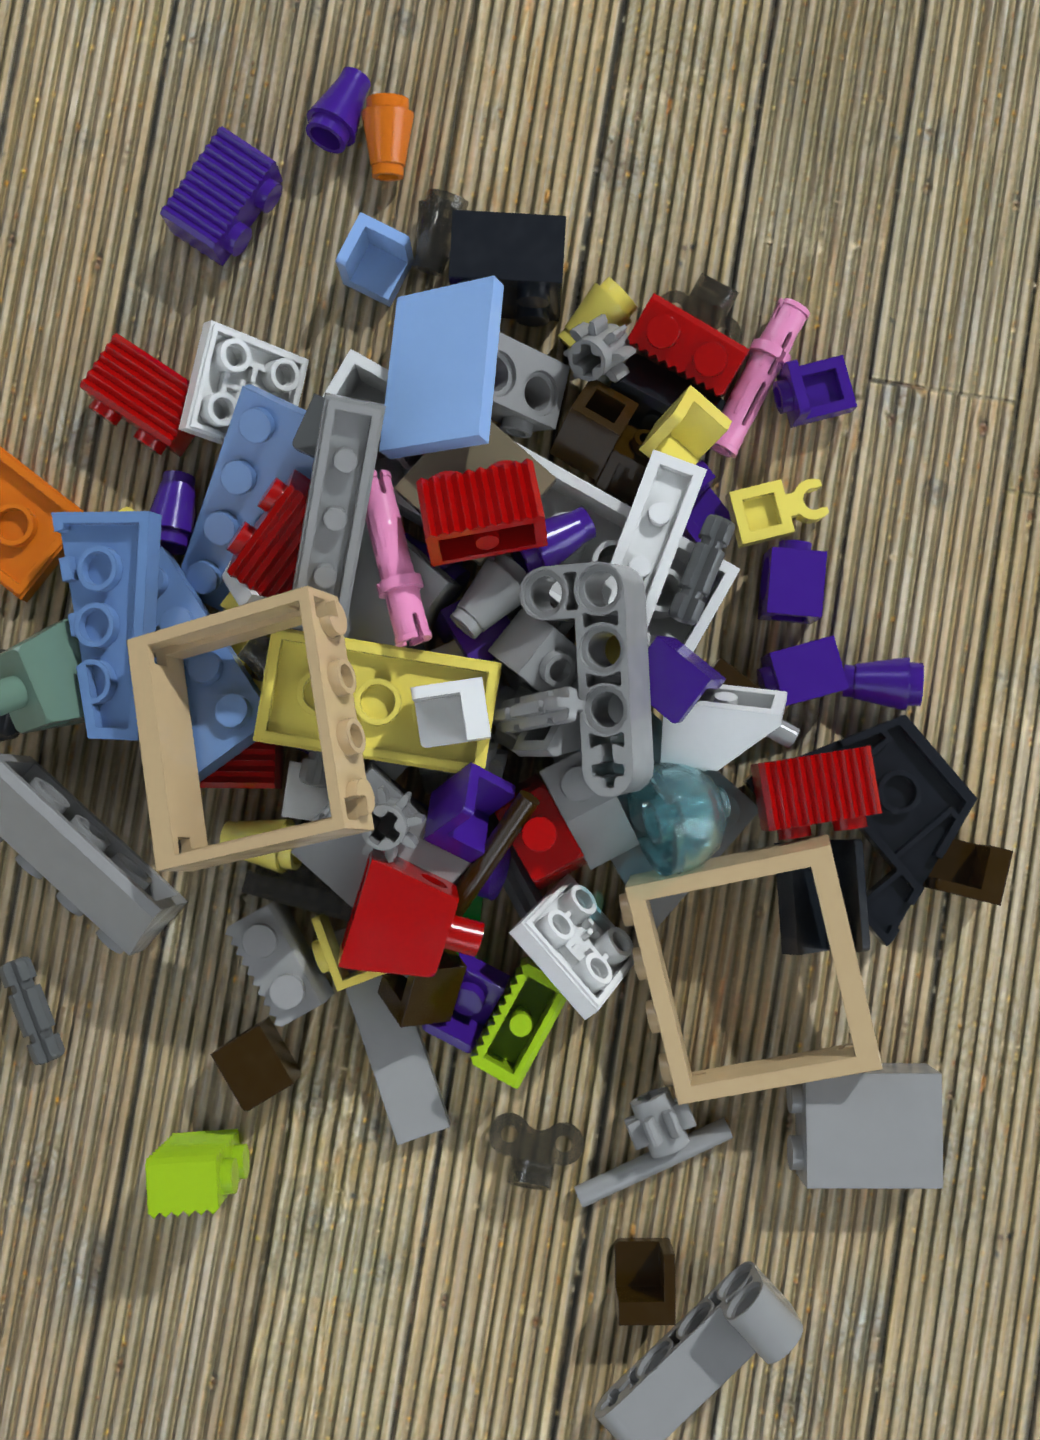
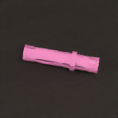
(761, 369)
(399, 581)

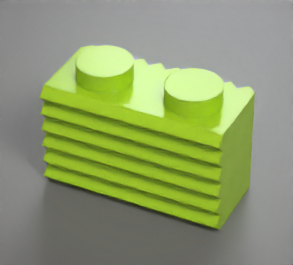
(518, 1025)
(195, 1172)

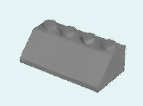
(82, 858)

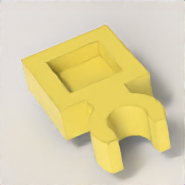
(767, 512)

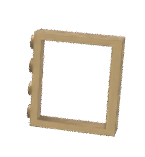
(168, 737)
(662, 1017)

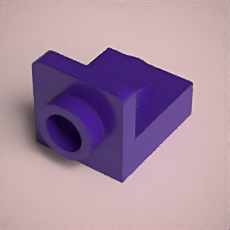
(476, 1000)

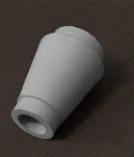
(489, 596)

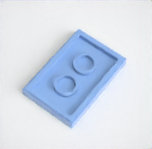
(442, 369)

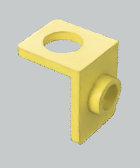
(327, 956)

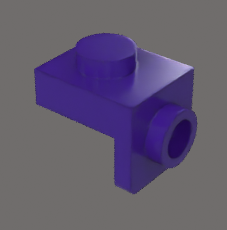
(814, 391)

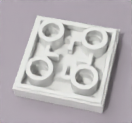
(225, 364)
(575, 945)

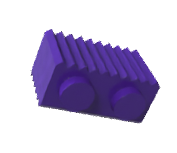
(223, 197)

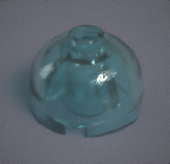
(681, 817)

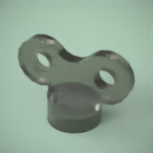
(710, 303)
(534, 1150)

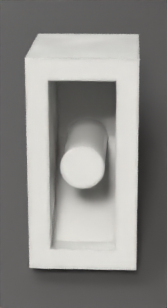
(722, 726)

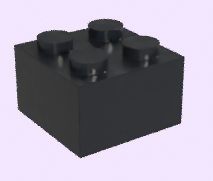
(520, 252)

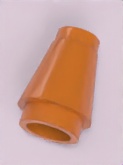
(387, 134)

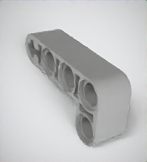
(597, 677)
(700, 1355)

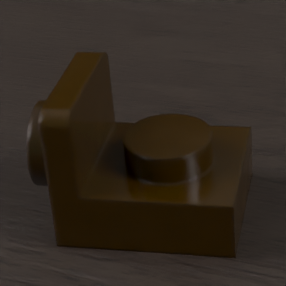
(625, 466)

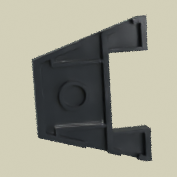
(919, 818)

